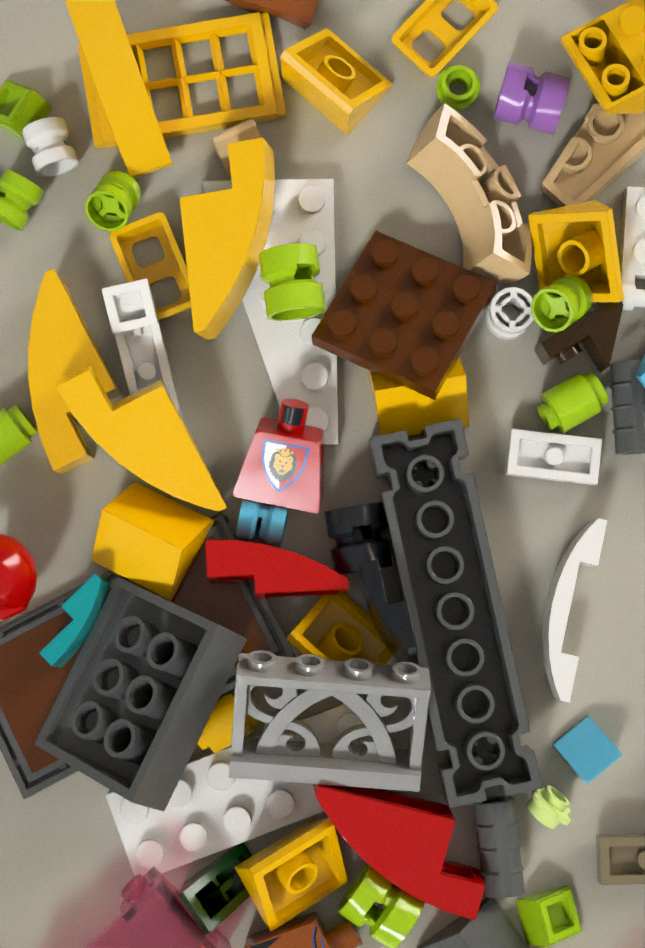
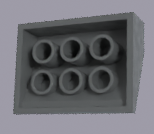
(140, 694)

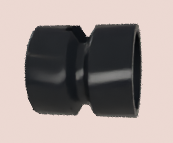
(349, 553)

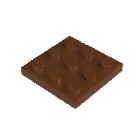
(404, 314)

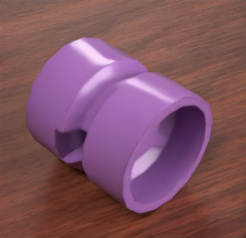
(531, 98)

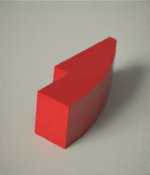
(273, 569)

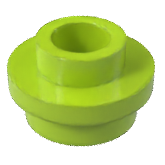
(463, 76)

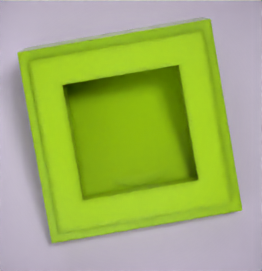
(20, 107)
(548, 916)

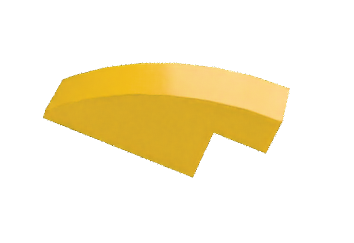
(119, 85)
(226, 235)
(56, 349)
(143, 436)

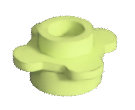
(549, 807)

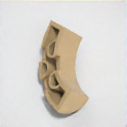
(478, 195)

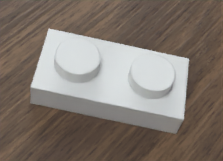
(553, 457)

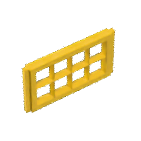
(263, 65)

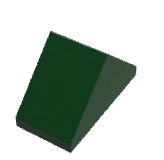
(216, 889)

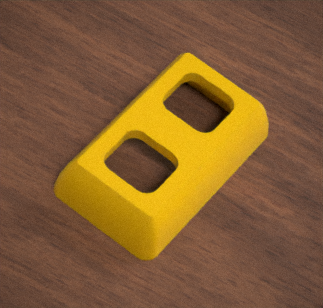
(429, 19)
(169, 267)

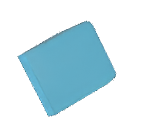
(587, 749)

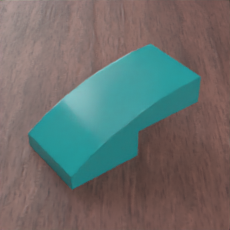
(84, 609)

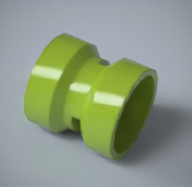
(17, 197)
(113, 201)
(561, 303)

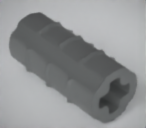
(628, 408)
(499, 847)

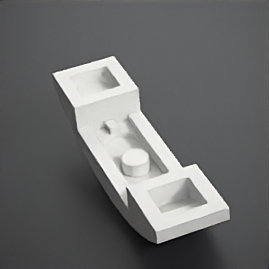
(139, 337)
(583, 550)

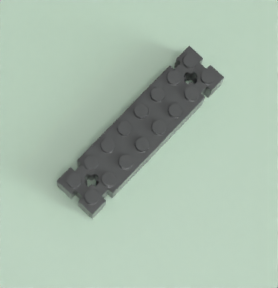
(455, 613)

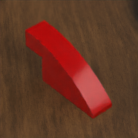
(405, 844)

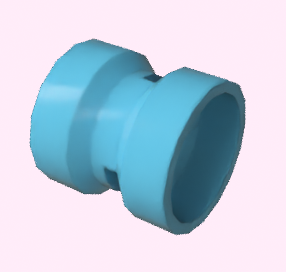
(272, 525)

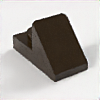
(594, 331)

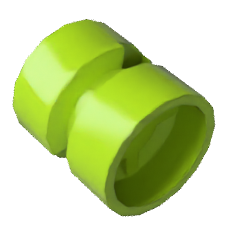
(291, 277)
(389, 921)

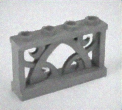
(336, 764)

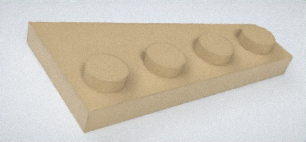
(595, 156)

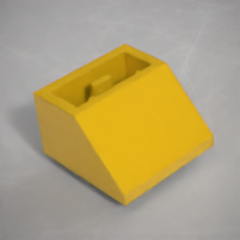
(612, 57)

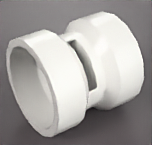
(49, 143)
(508, 322)

